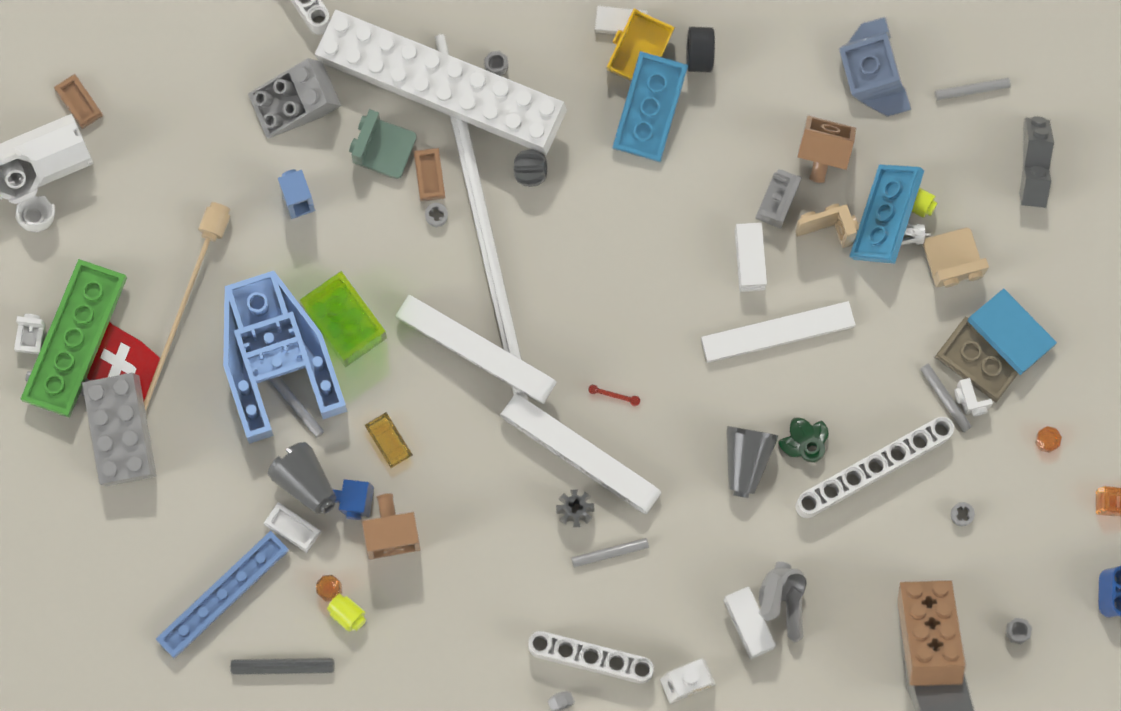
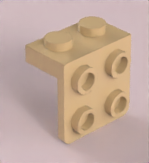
(833, 215)
(954, 258)

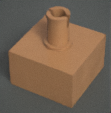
(826, 145)
(391, 532)

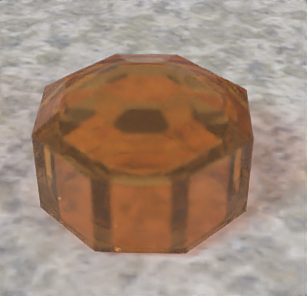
(1048, 439)
(328, 587)

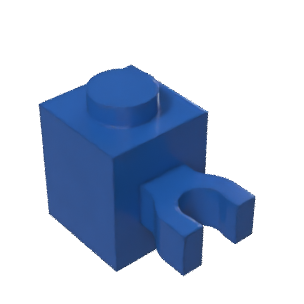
(355, 499)

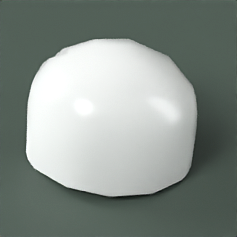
(35, 214)

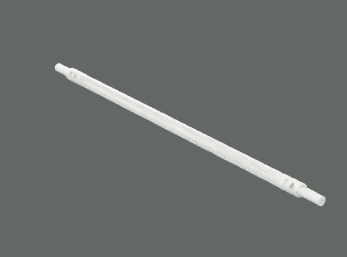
(484, 231)

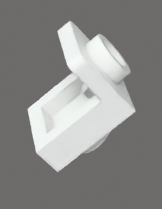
(29, 334)
(965, 395)

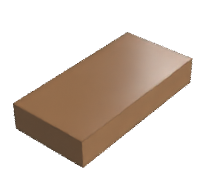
(78, 101)
(429, 174)

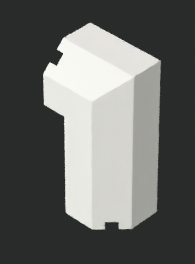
(41, 158)

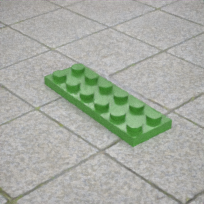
(73, 338)

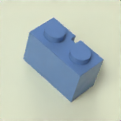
(296, 193)

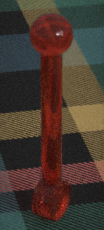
(634, 400)

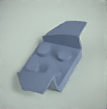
(873, 69)

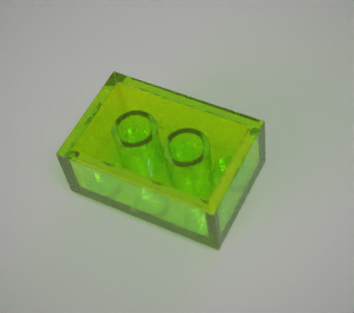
(343, 319)

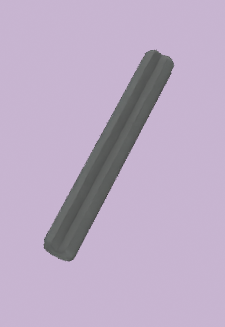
(282, 666)

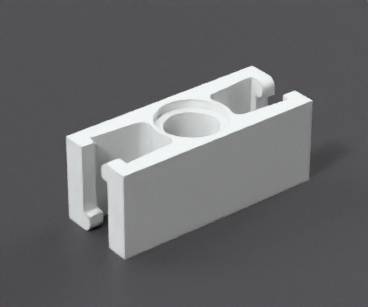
(750, 257)
(749, 622)

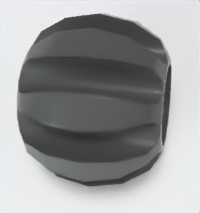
(530, 168)
(570, 502)

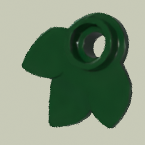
(803, 436)

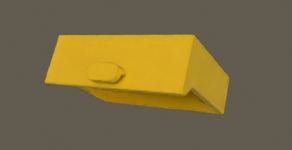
(640, 34)

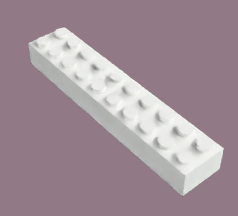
(441, 82)

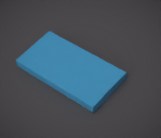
(650, 106)
(887, 213)

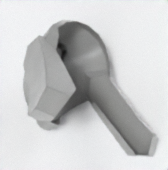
(787, 586)

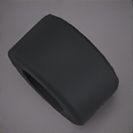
(700, 49)

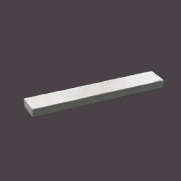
(778, 332)

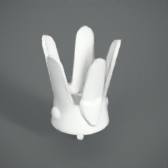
(917, 234)

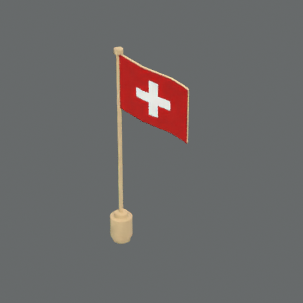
(125, 354)

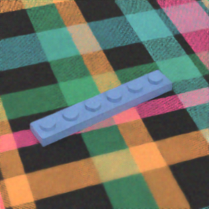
(222, 594)

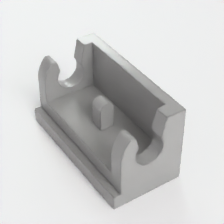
(778, 198)

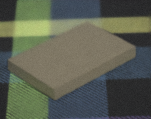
(974, 358)

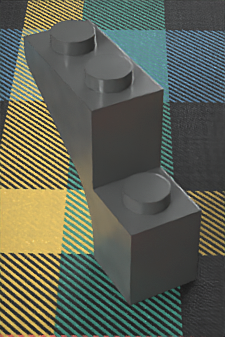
(1037, 156)

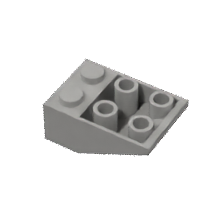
(294, 98)

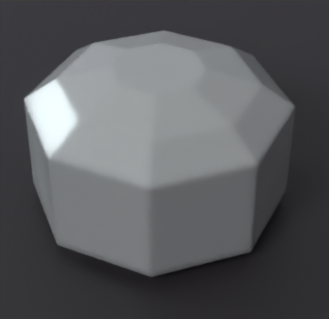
(496, 63)
(1018, 631)
(561, 701)

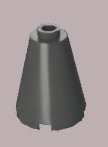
(747, 458)
(303, 478)

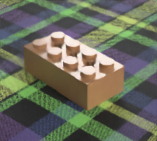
(931, 633)

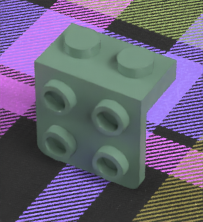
(382, 146)

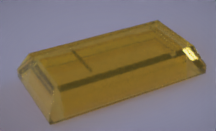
(388, 440)

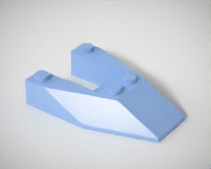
(268, 338)

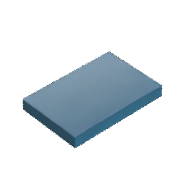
(1012, 331)

